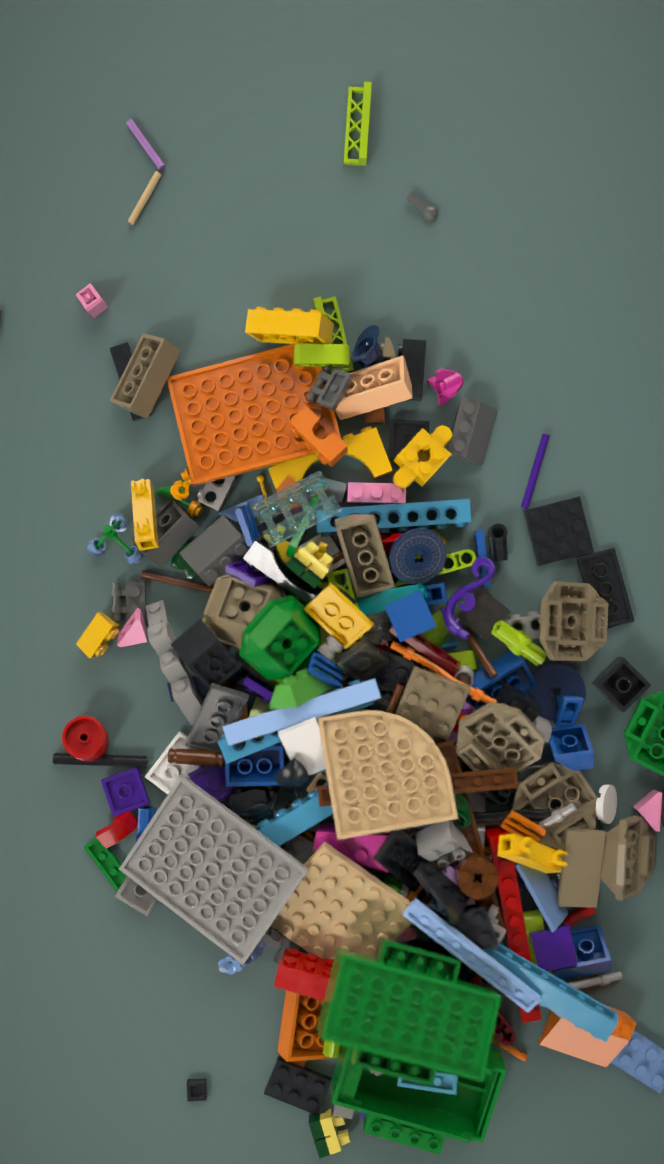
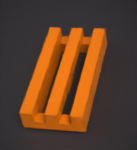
(521, 829)

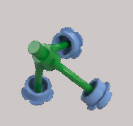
(117, 524)

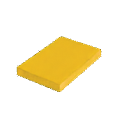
(338, 616)

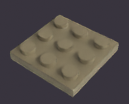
(432, 702)

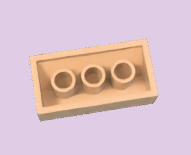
(376, 388)

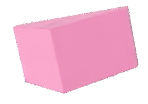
(91, 301)
(133, 631)
(650, 808)

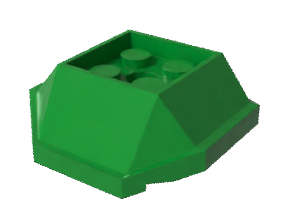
(264, 638)
(644, 733)

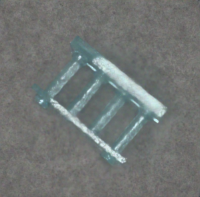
(290, 497)

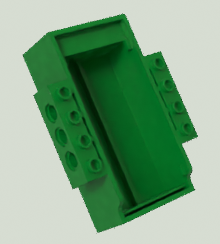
(408, 1013)
(417, 1115)

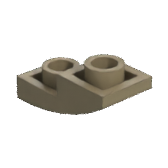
(387, 349)

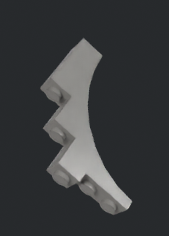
(174, 668)

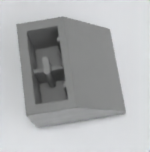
(442, 844)

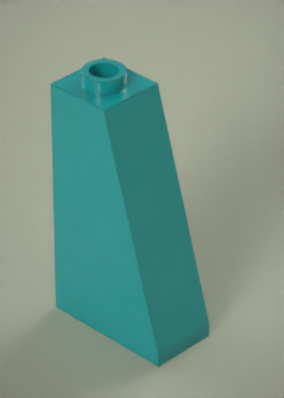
(375, 602)

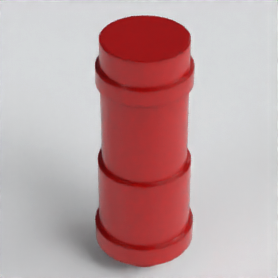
(578, 915)

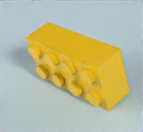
(289, 326)

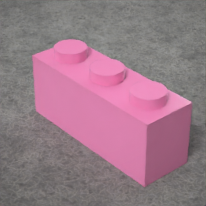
(375, 493)

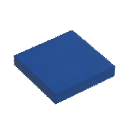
(410, 616)

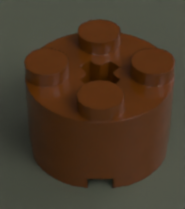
(472, 886)

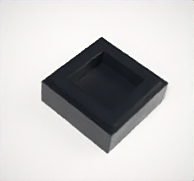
(197, 1089)

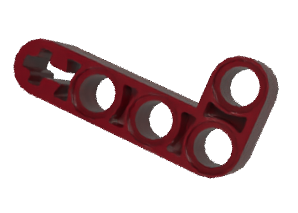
(508, 1039)

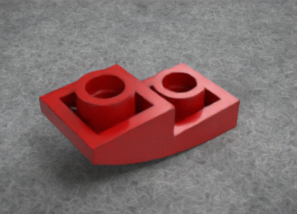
(121, 827)

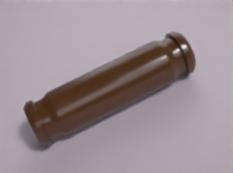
(196, 757)

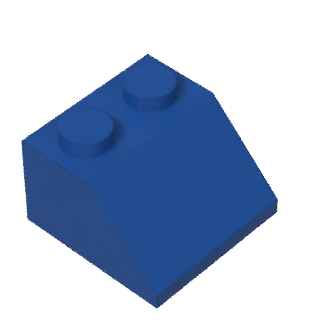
(572, 747)

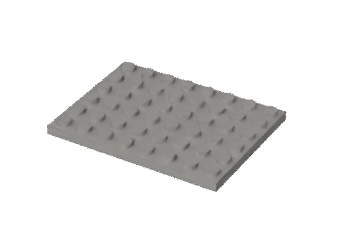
(213, 869)

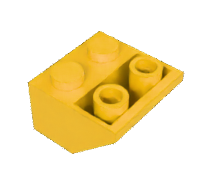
(97, 635)

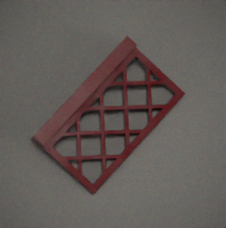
(428, 651)

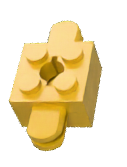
(422, 457)

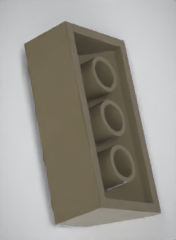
(145, 375)
(364, 554)

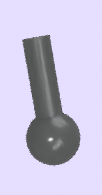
(430, 213)

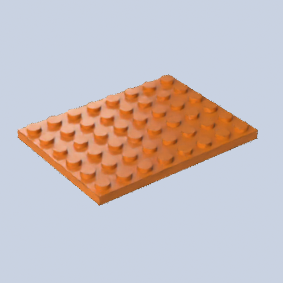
(240, 411)

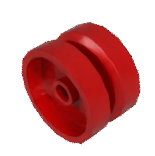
(75, 734)

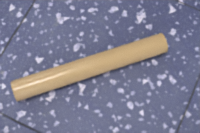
(144, 198)

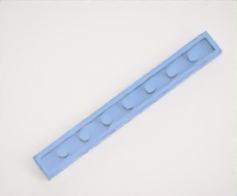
(287, 717)
(471, 955)

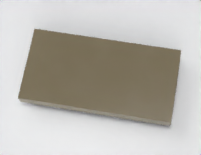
(582, 875)

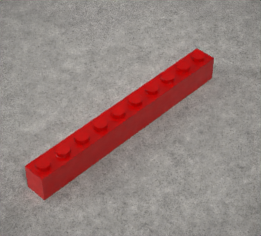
(511, 909)

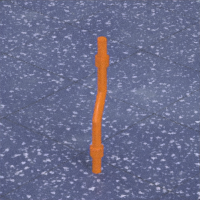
(410, 653)

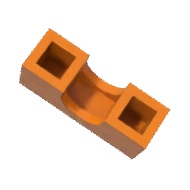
(329, 449)

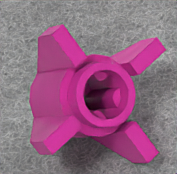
(446, 384)

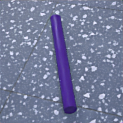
(535, 471)

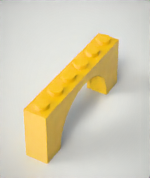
(364, 447)

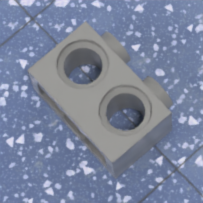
(222, 493)
(525, 623)

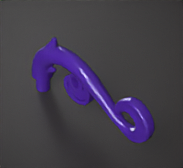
(470, 603)

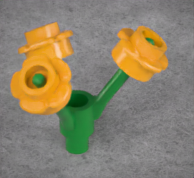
(180, 490)

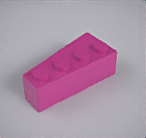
(358, 849)

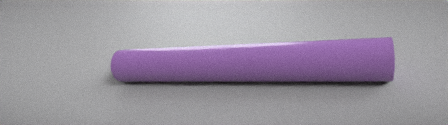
(145, 144)

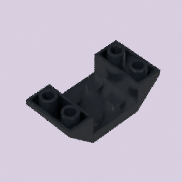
(208, 656)

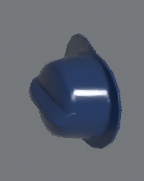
(366, 347)

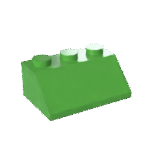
(298, 690)

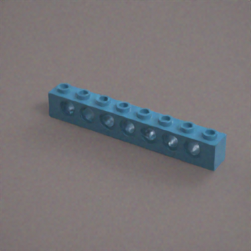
(461, 511)
(253, 745)

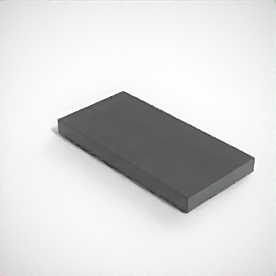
(219, 708)

